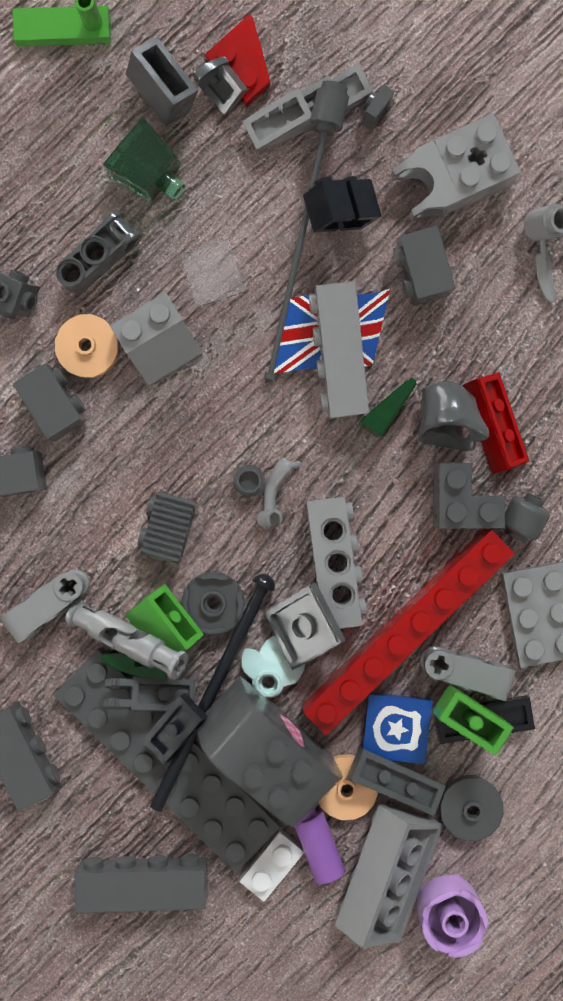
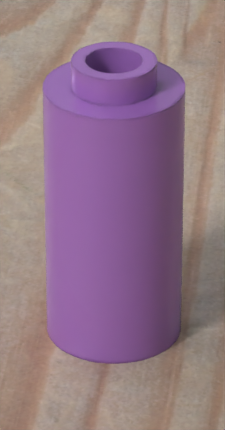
(320, 847)

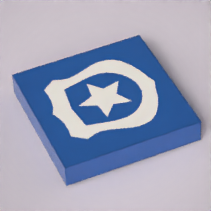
(397, 727)

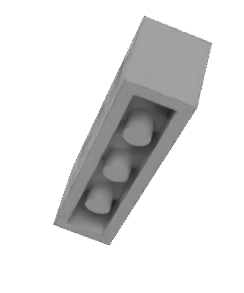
(320, 512)

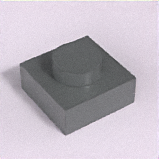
(377, 106)

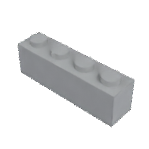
(340, 348)

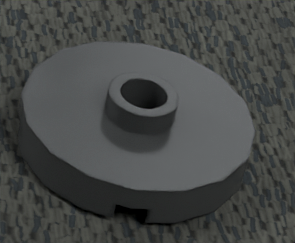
(230, 595)
(467, 792)

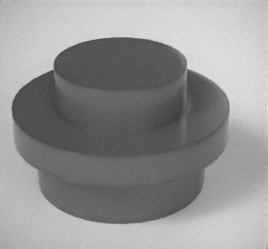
(249, 480)

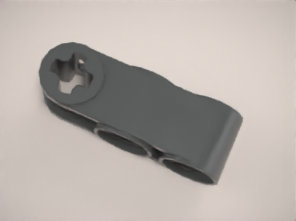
(106, 238)

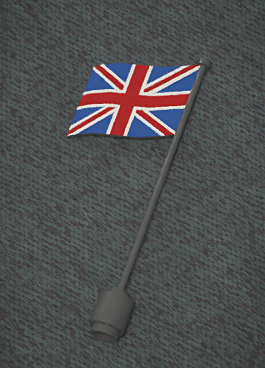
(294, 338)

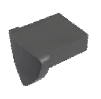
(220, 84)

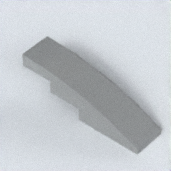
(293, 112)

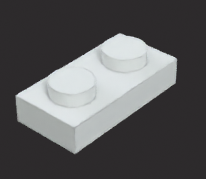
(271, 864)

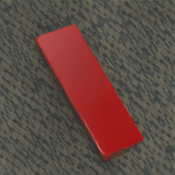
(504, 445)

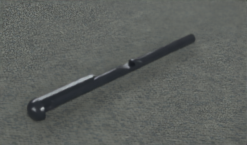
(264, 583)

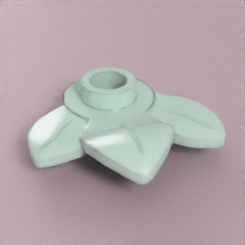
(269, 662)

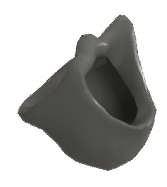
(444, 413)

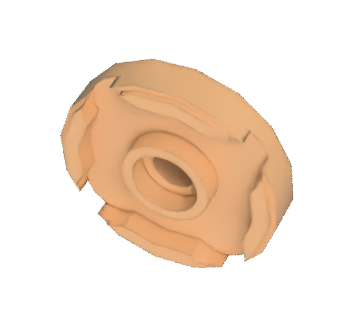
(98, 358)
(352, 804)

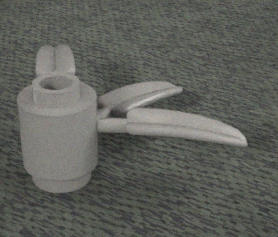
(540, 226)

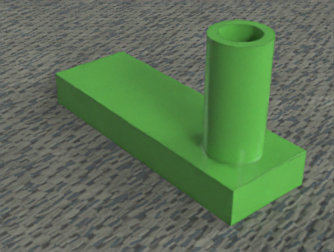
(62, 25)

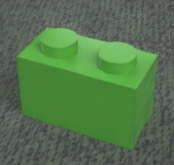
(165, 619)
(472, 719)

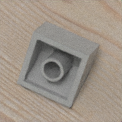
(156, 339)

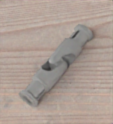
(129, 640)

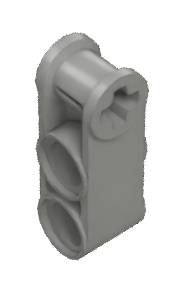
(45, 605)
(468, 672)

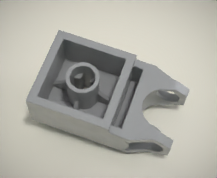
(449, 174)

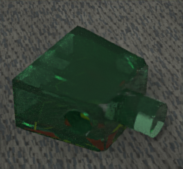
(145, 164)

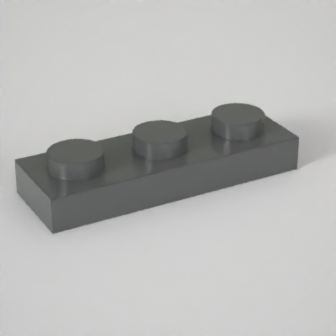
(396, 781)

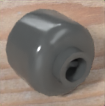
(526, 518)

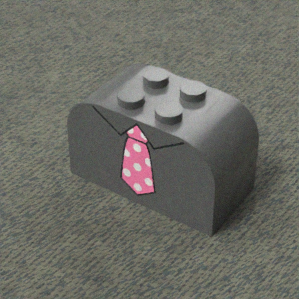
(267, 753)

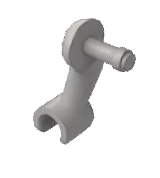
(280, 471)

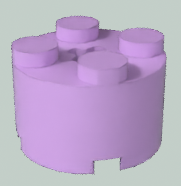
(453, 934)

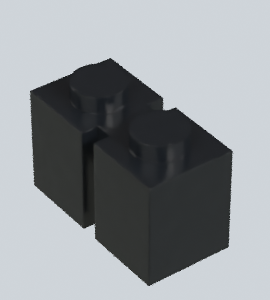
(341, 202)

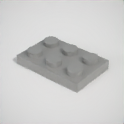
(535, 612)

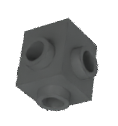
(17, 294)

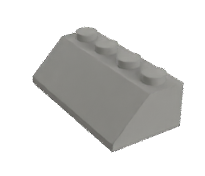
(388, 876)

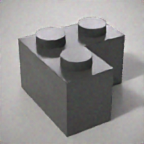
(454, 500)

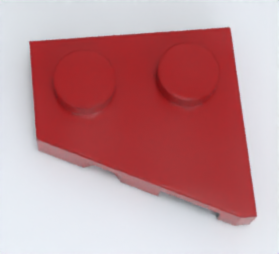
(245, 57)

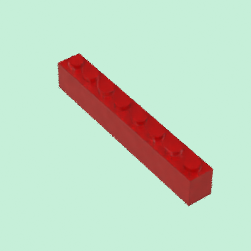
(406, 630)

